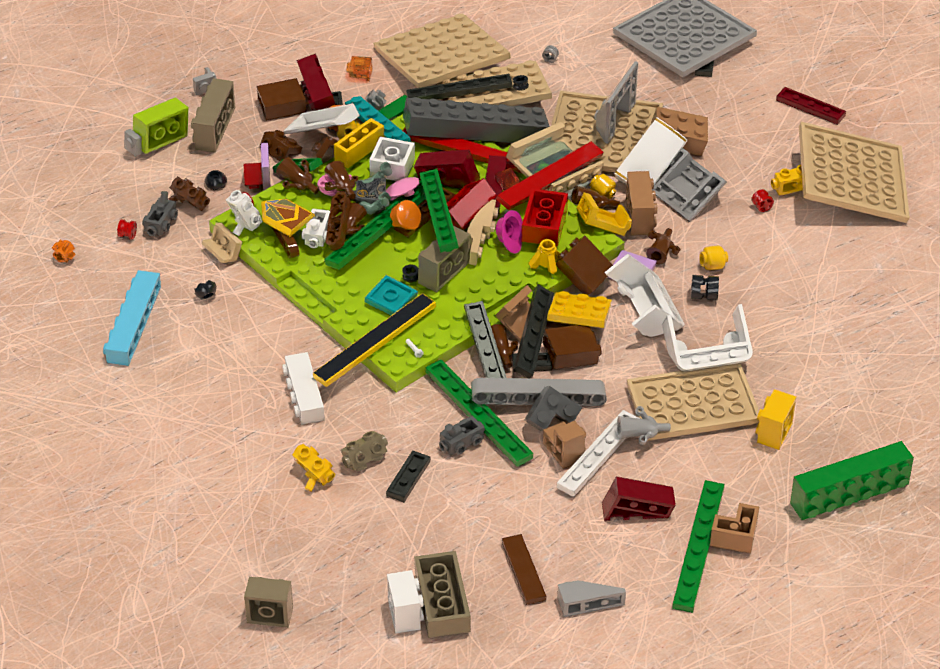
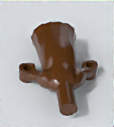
(339, 175)
(299, 178)
(601, 200)
(356, 214)
(660, 248)
(501, 340)

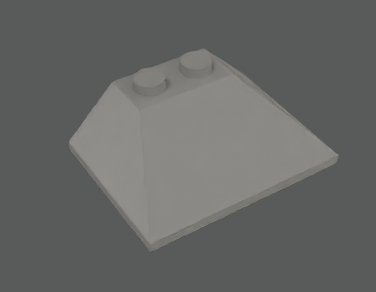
(621, 98)
(687, 185)

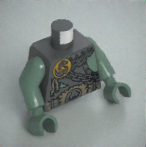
(372, 191)

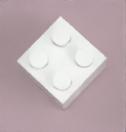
(395, 152)
(405, 601)

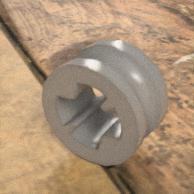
(550, 58)

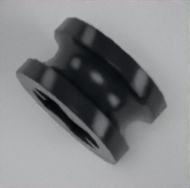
(520, 82)
(410, 273)

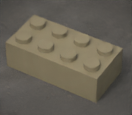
(213, 115)
(443, 594)

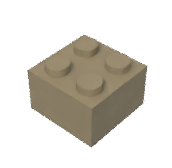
(268, 601)

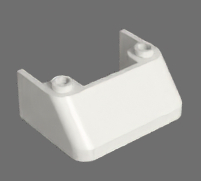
(647, 295)
(735, 350)

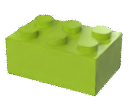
(161, 124)

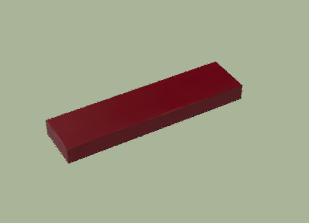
(811, 105)
(495, 165)

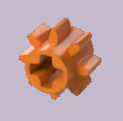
(63, 251)

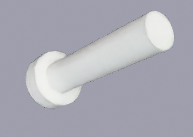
(418, 352)

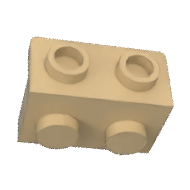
(223, 244)

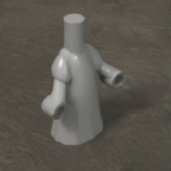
(642, 428)

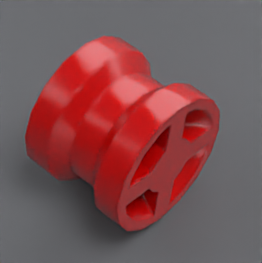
(762, 200)
(127, 229)

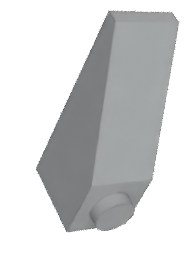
(585, 597)

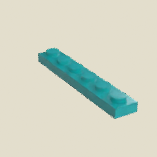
(367, 111)

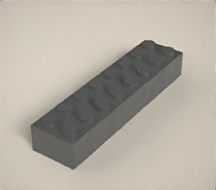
(472, 120)

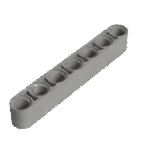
(526, 391)

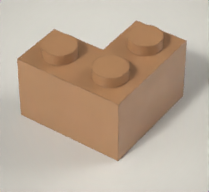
(565, 442)
(736, 532)

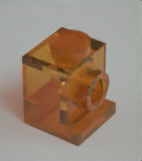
(360, 67)

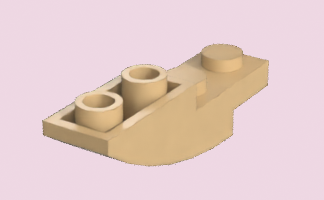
(480, 229)

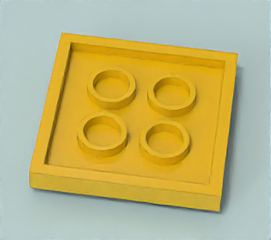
(579, 309)

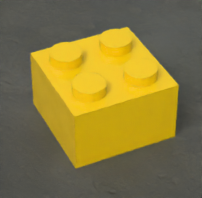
(775, 419)

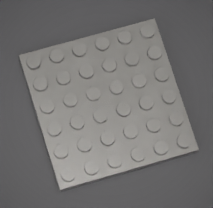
(684, 33)

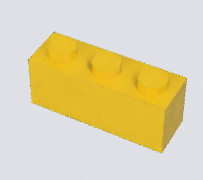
(358, 143)

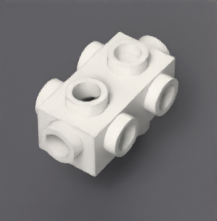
(246, 214)
(316, 229)

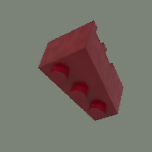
(315, 83)
(454, 167)
(638, 498)

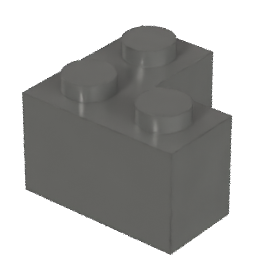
(550, 405)

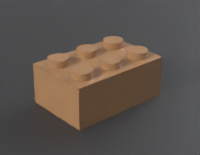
(690, 126)
(641, 202)

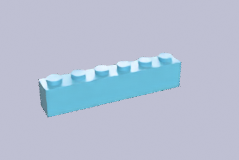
(132, 318)

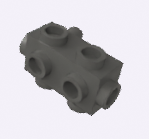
(160, 215)
(461, 435)

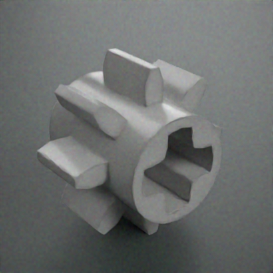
(376, 99)

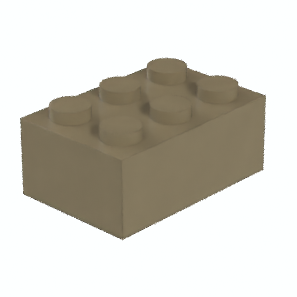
(439, 268)

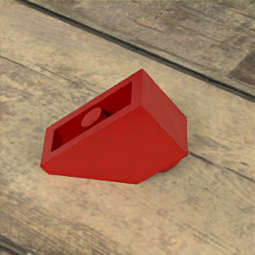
(253, 175)

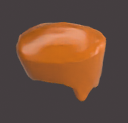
(406, 215)

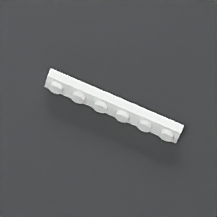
(592, 458)

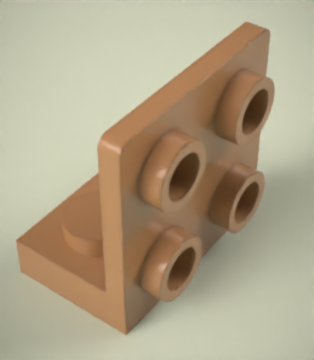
(515, 312)

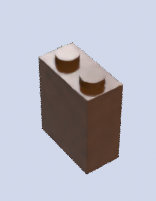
(282, 99)
(584, 265)
(571, 346)

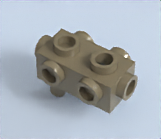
(371, 446)

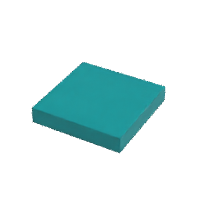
(390, 295)

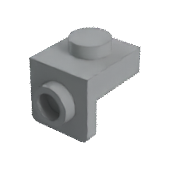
(201, 82)
(133, 142)

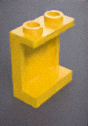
(592, 215)

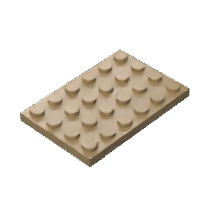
(537, 90)
(696, 400)

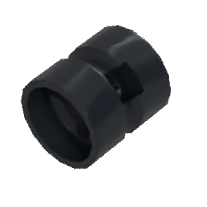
(711, 289)

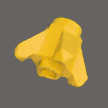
(545, 256)

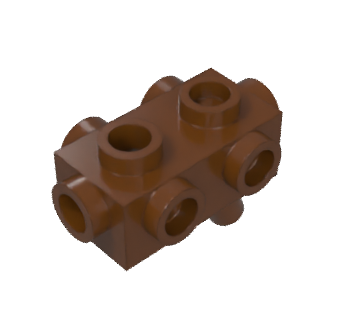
(184, 191)

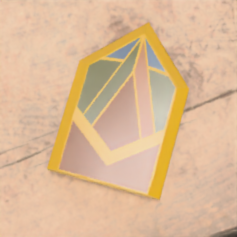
(285, 215)

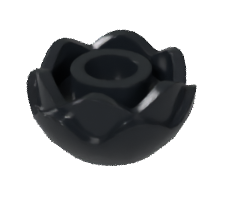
(215, 180)
(205, 290)

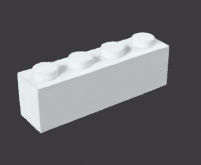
(304, 388)

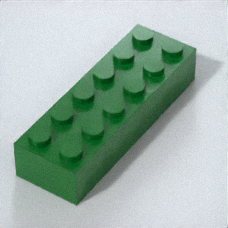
(851, 480)

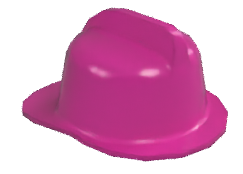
(510, 231)

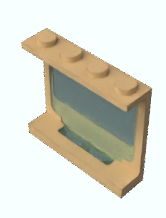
(545, 148)

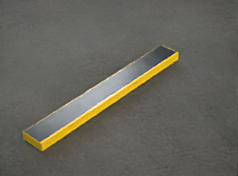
(374, 340)

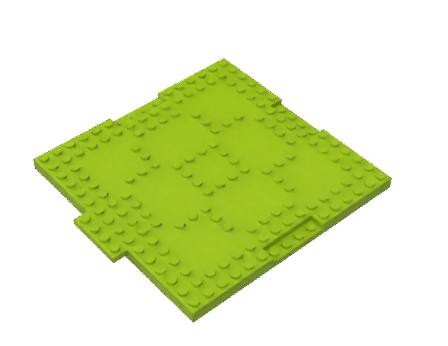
(337, 296)

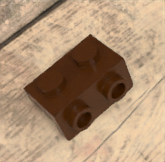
(280, 145)
(321, 147)

